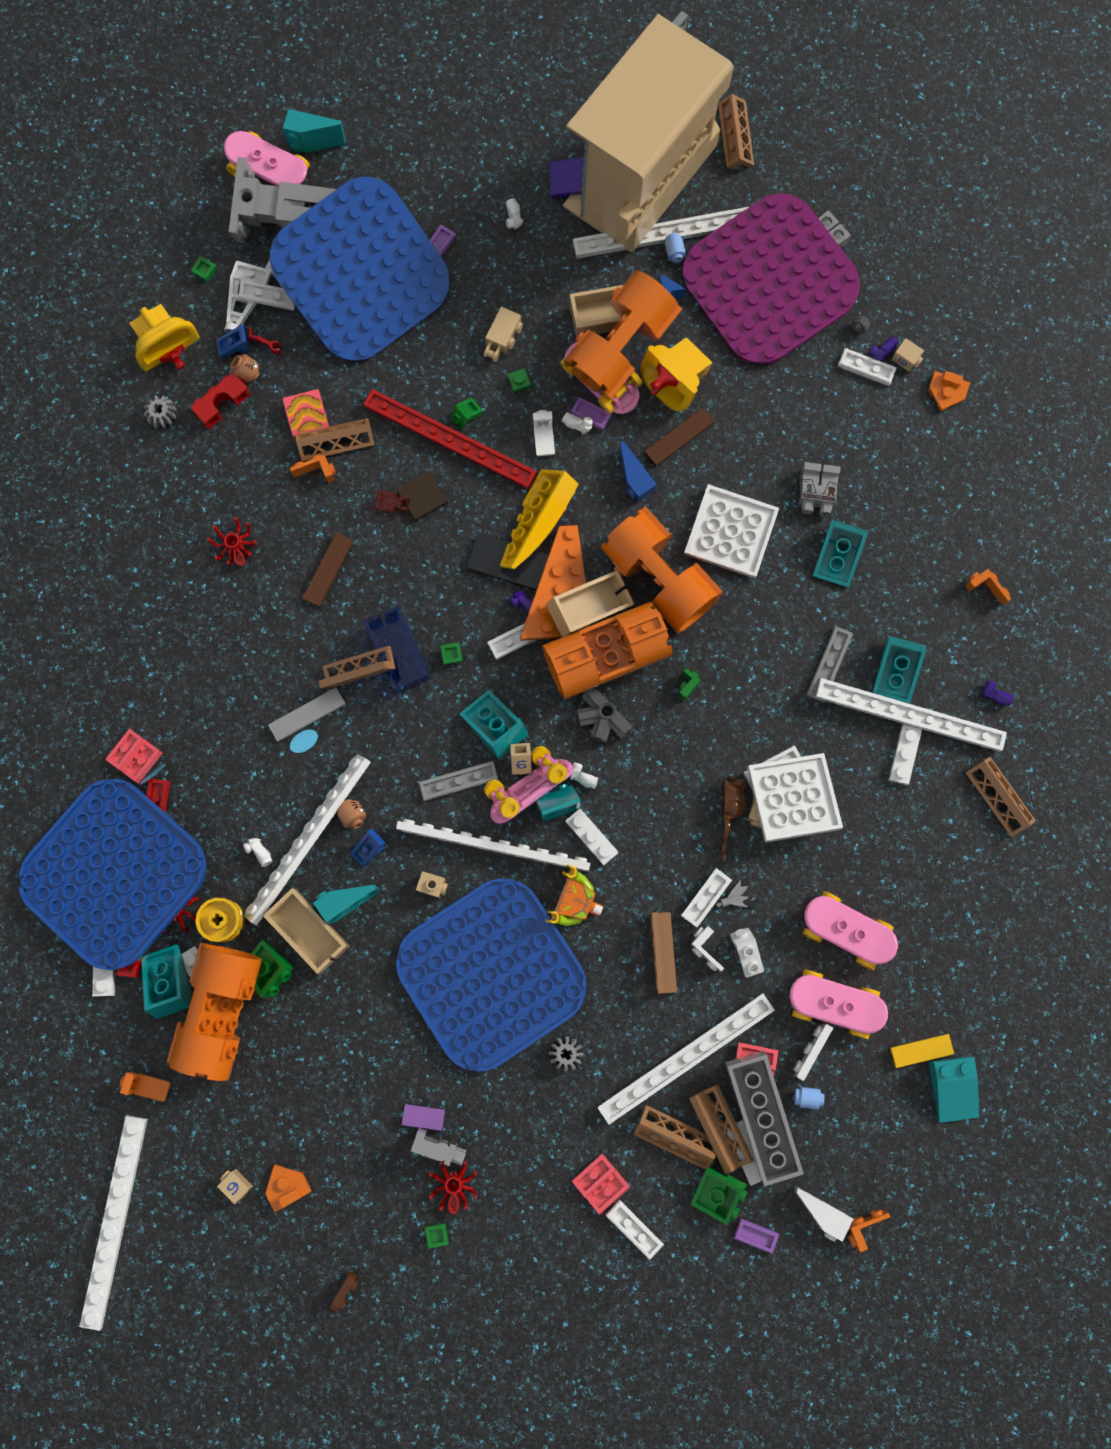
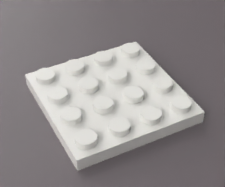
(731, 531)
(794, 797)

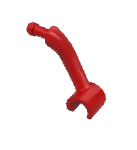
(264, 341)

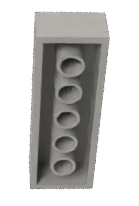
(764, 1118)

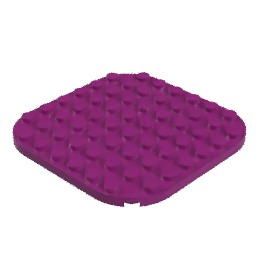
(771, 279)

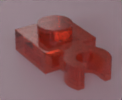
(388, 501)

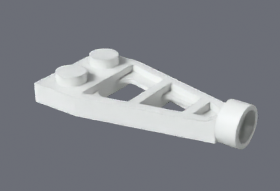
(245, 272)

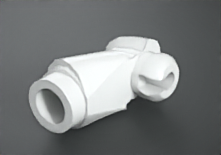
(514, 220)
(574, 422)
(584, 779)
(260, 852)

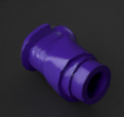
(887, 348)
(522, 599)
(998, 696)

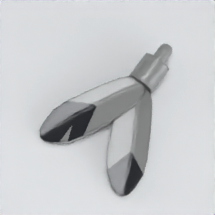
(735, 897)

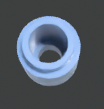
(675, 247)
(808, 1098)

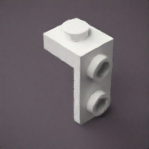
(543, 433)
(701, 936)
(747, 951)

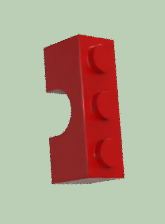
(230, 389)

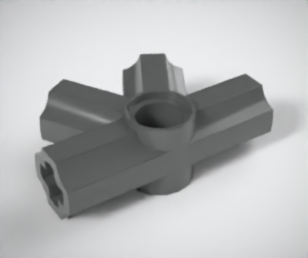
(602, 723)

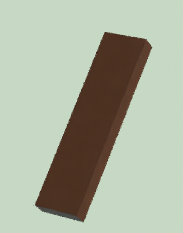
(679, 437)
(328, 570)

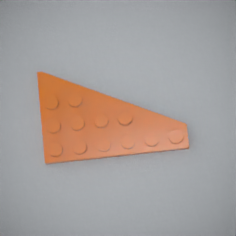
(560, 574)

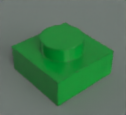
(204, 269)
(519, 380)
(451, 653)
(436, 1235)

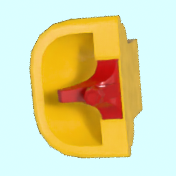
(161, 338)
(674, 373)

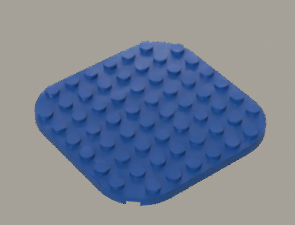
(359, 268)
(112, 874)
(491, 974)

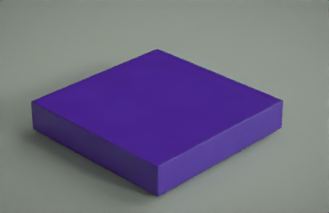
(566, 177)

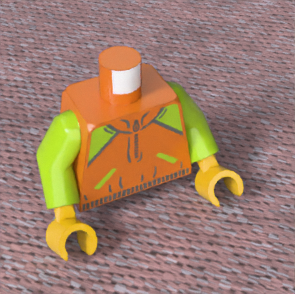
(575, 900)

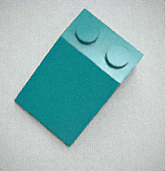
(312, 132)
(840, 553)
(899, 669)
(494, 724)
(558, 802)
(339, 903)
(165, 982)
(955, 1088)

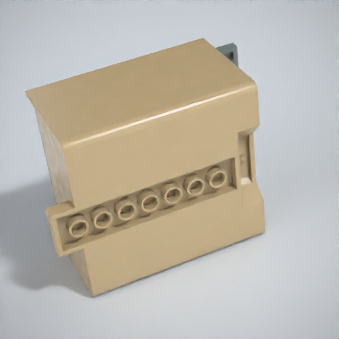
(648, 130)

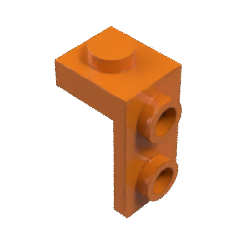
(316, 462)
(992, 582)
(144, 1086)
(856, 1238)

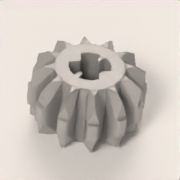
(152, 412)
(568, 1047)

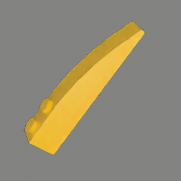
(541, 512)

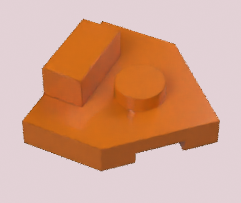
(948, 389)
(286, 1187)

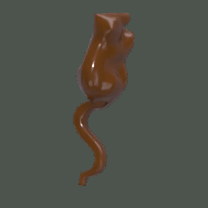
(732, 806)

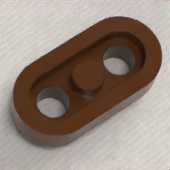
(348, 1286)

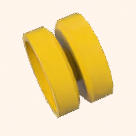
(208, 920)

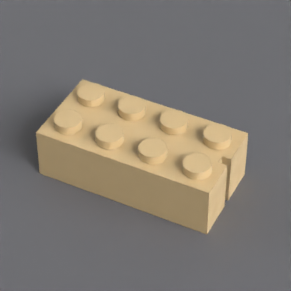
(593, 311)
(589, 603)
(306, 931)

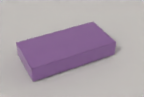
(442, 239)
(586, 409)
(423, 1117)
(756, 1235)

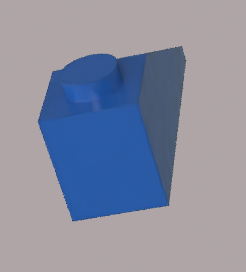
(637, 479)

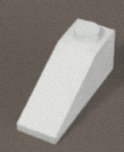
(828, 1218)

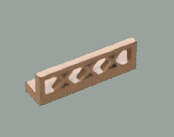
(734, 132)
(334, 432)
(359, 671)
(1007, 795)
(663, 952)
(718, 1130)
(675, 1141)

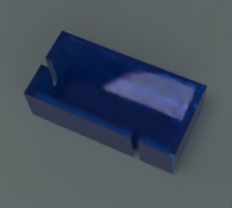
(408, 662)

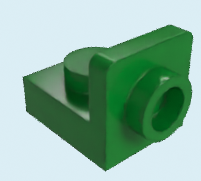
(465, 412)
(688, 687)

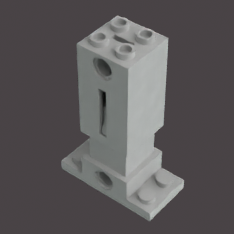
(267, 203)

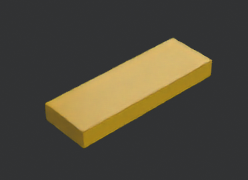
(921, 1050)

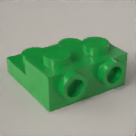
(272, 971)
(719, 1196)

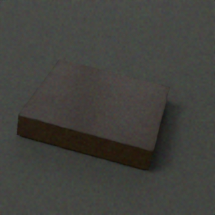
(423, 494)

